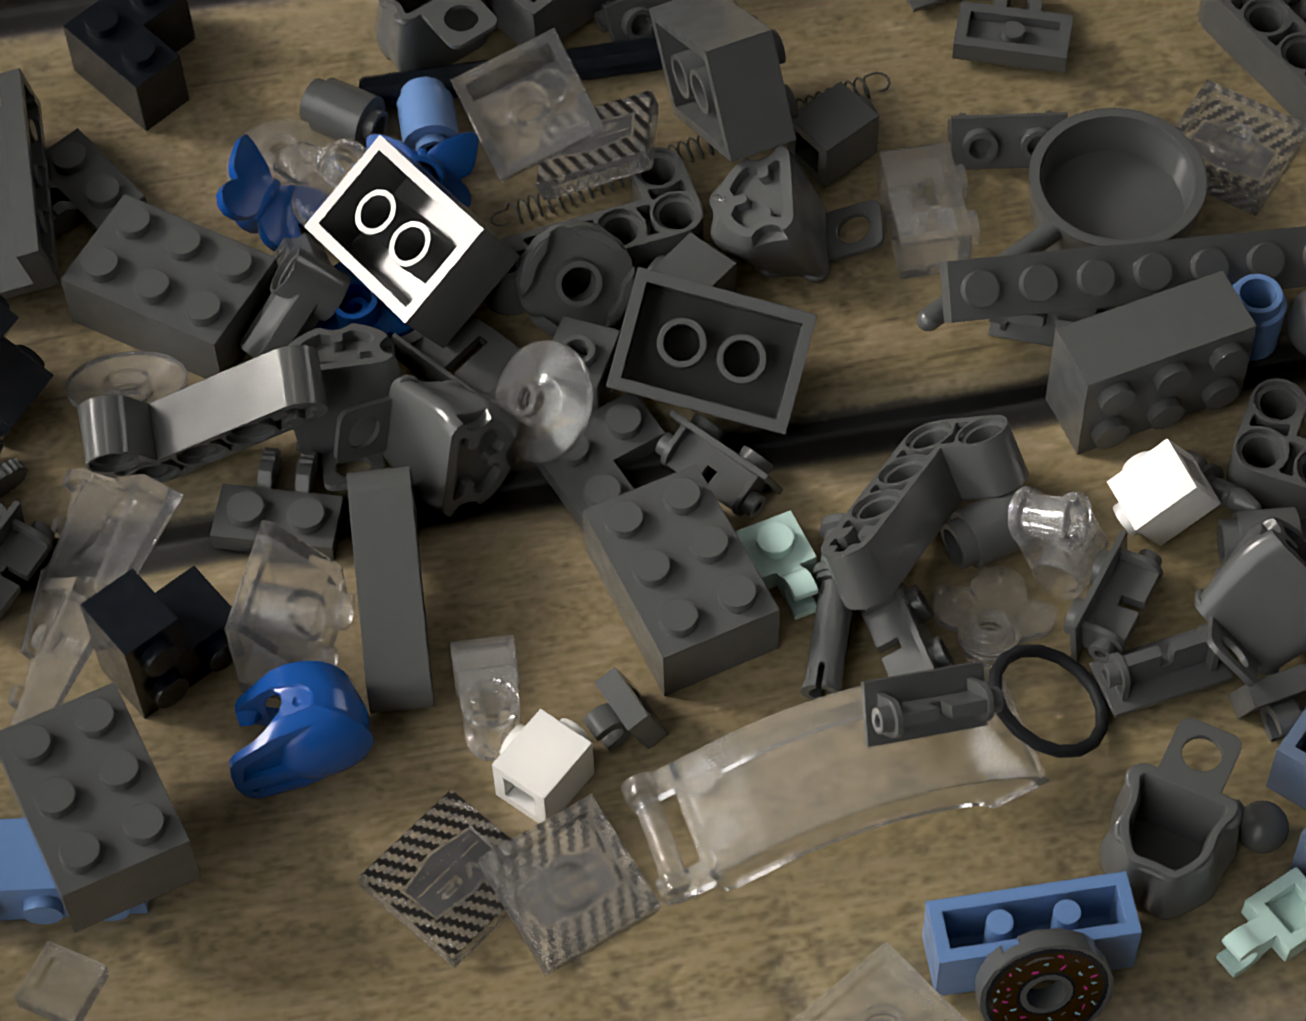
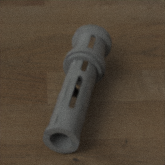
(830, 629)

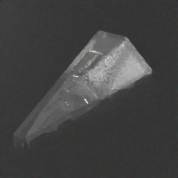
(103, 536)

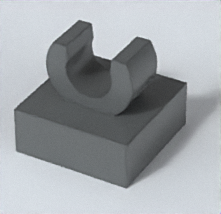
(1274, 699)
(623, 714)

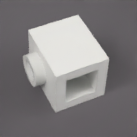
(1161, 493)
(543, 765)

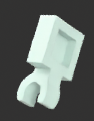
(783, 560)
(1275, 921)

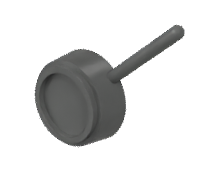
(1106, 182)

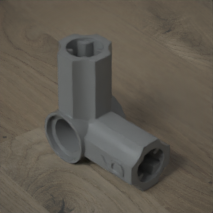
(302, 294)

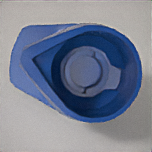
(311, 736)

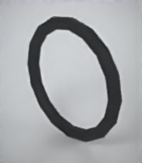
(1082, 675)

